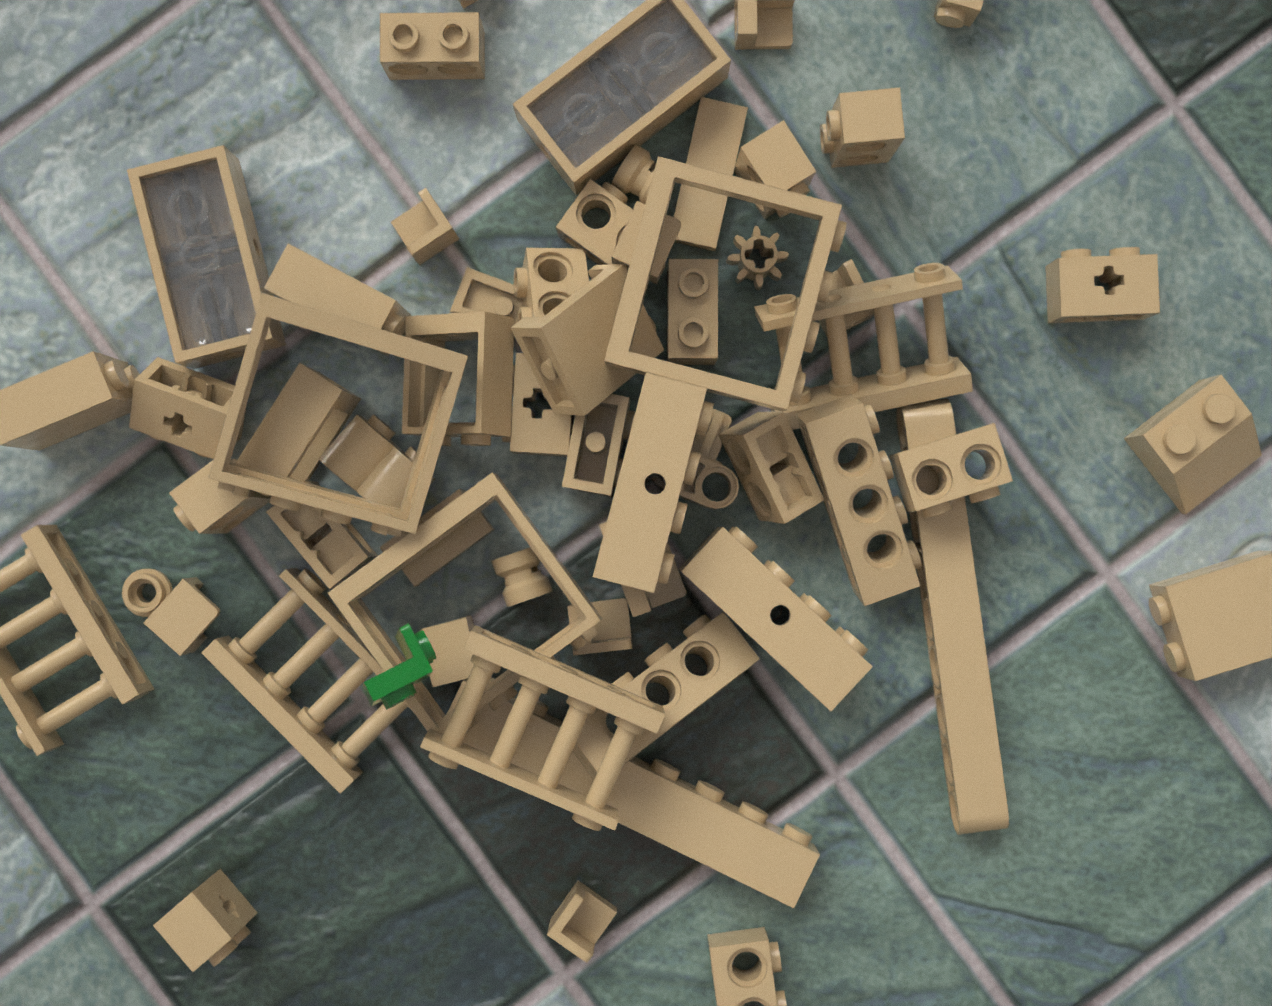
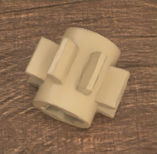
(767, 249)

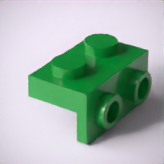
(398, 682)

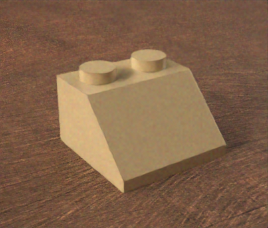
(1197, 442)

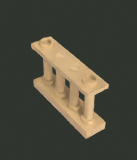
(893, 384)
(96, 637)
(270, 691)
(584, 697)

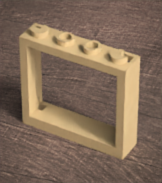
(814, 288)
(334, 504)
(350, 592)

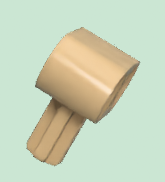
(709, 449)

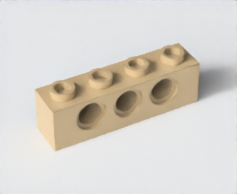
(825, 432)
(726, 659)

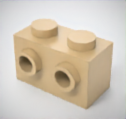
(596, 447)

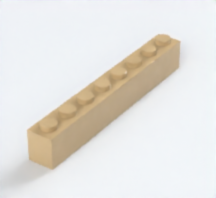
(671, 810)

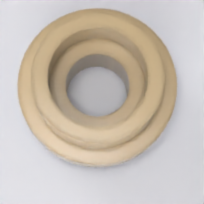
(133, 588)

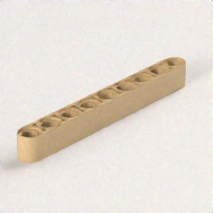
(955, 639)

